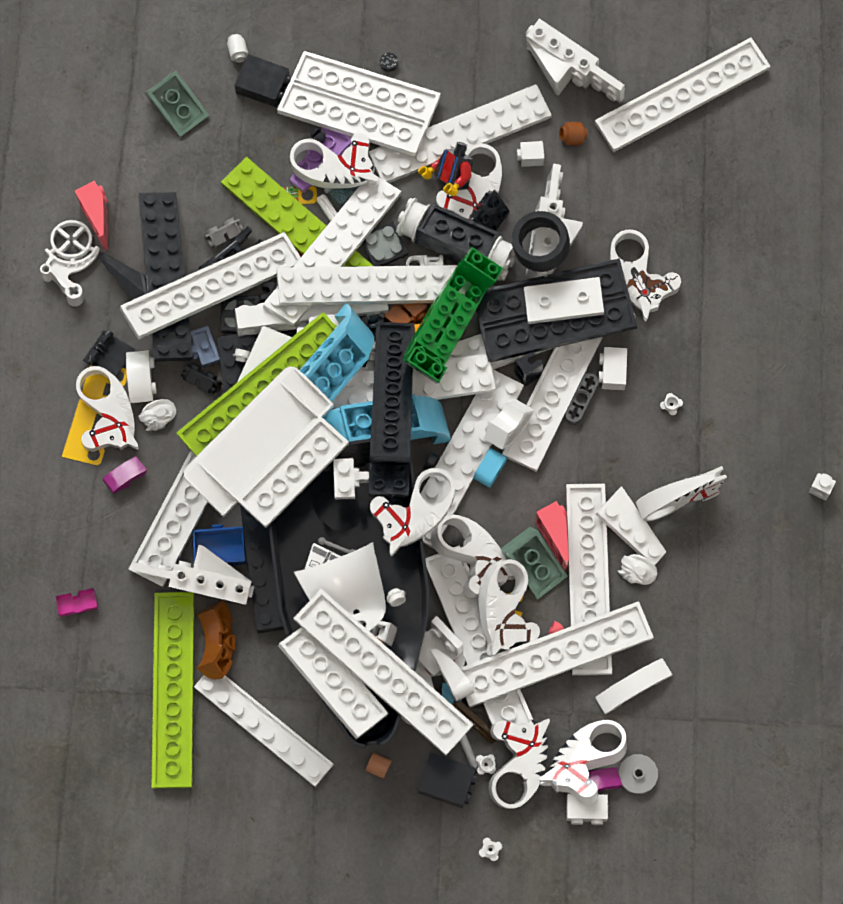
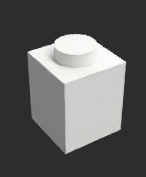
(531, 154)

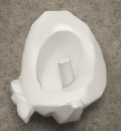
(157, 414)
(638, 569)

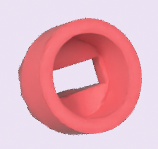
(555, 627)

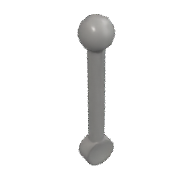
(322, 540)

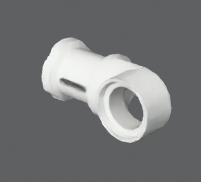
(424, 260)

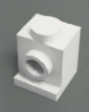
(822, 486)

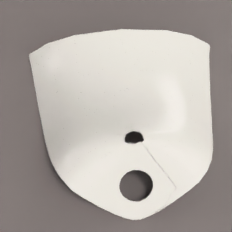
(350, 582)

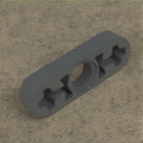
(579, 391)

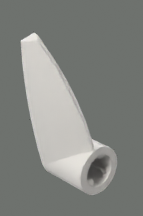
(453, 676)

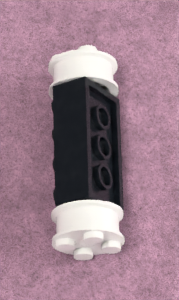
(453, 234)

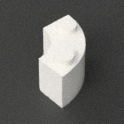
(139, 376)
(508, 424)

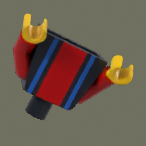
(452, 167)

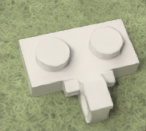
(347, 478)

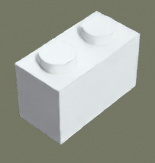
(614, 368)
(579, 812)

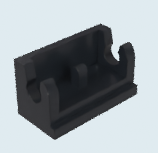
(528, 372)

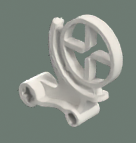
(59, 270)

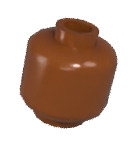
(573, 133)

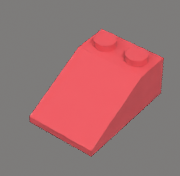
(93, 203)
(553, 527)

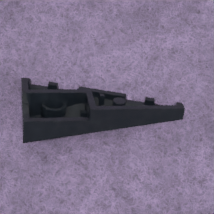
(129, 278)

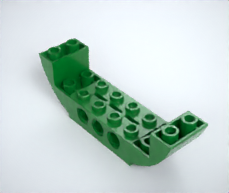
(450, 314)

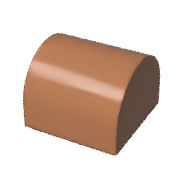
(378, 765)

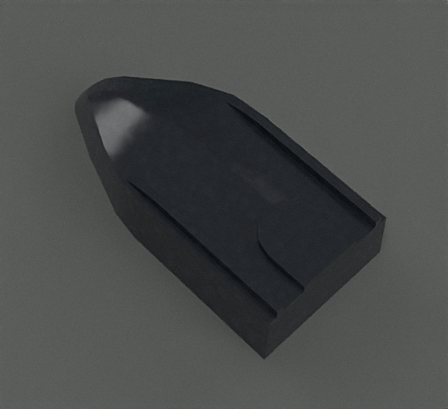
(353, 526)

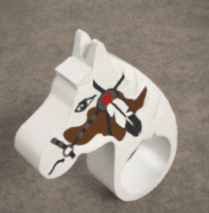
(644, 289)

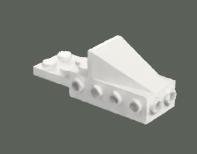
(565, 60)
(546, 239)
(206, 568)

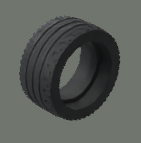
(536, 220)

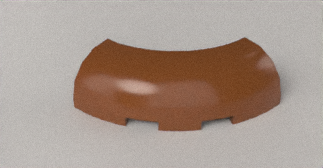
(218, 641)

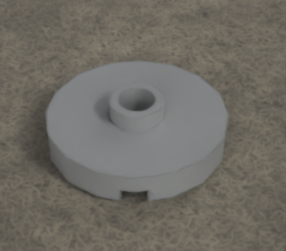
(636, 784)

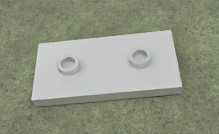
(564, 300)

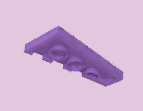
(335, 142)

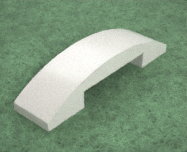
(633, 685)

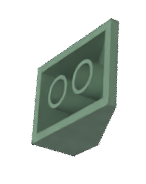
(176, 103)
(537, 559)

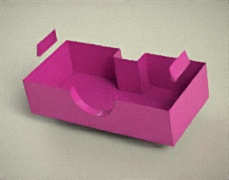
(69, 604)

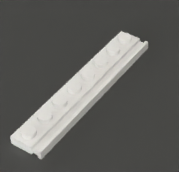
(265, 728)

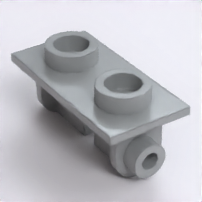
(217, 234)

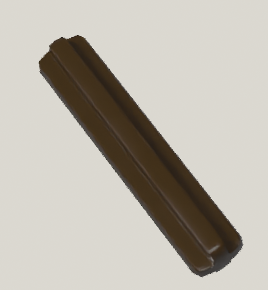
(480, 726)

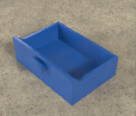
(223, 542)

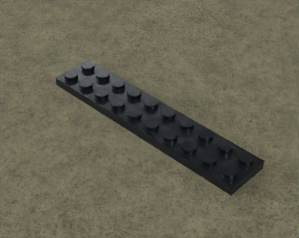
(163, 266)
(391, 394)

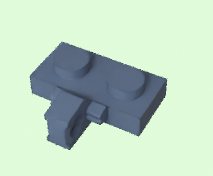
(204, 347)

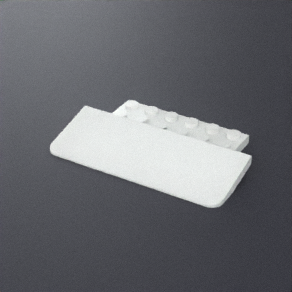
(268, 450)

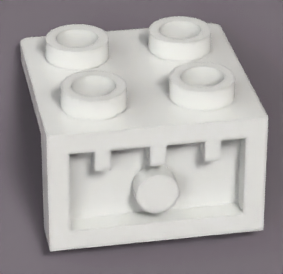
(442, 639)

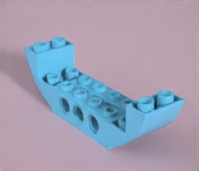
(340, 354)
(427, 420)

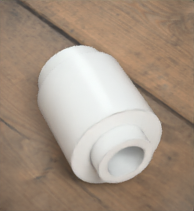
(237, 48)

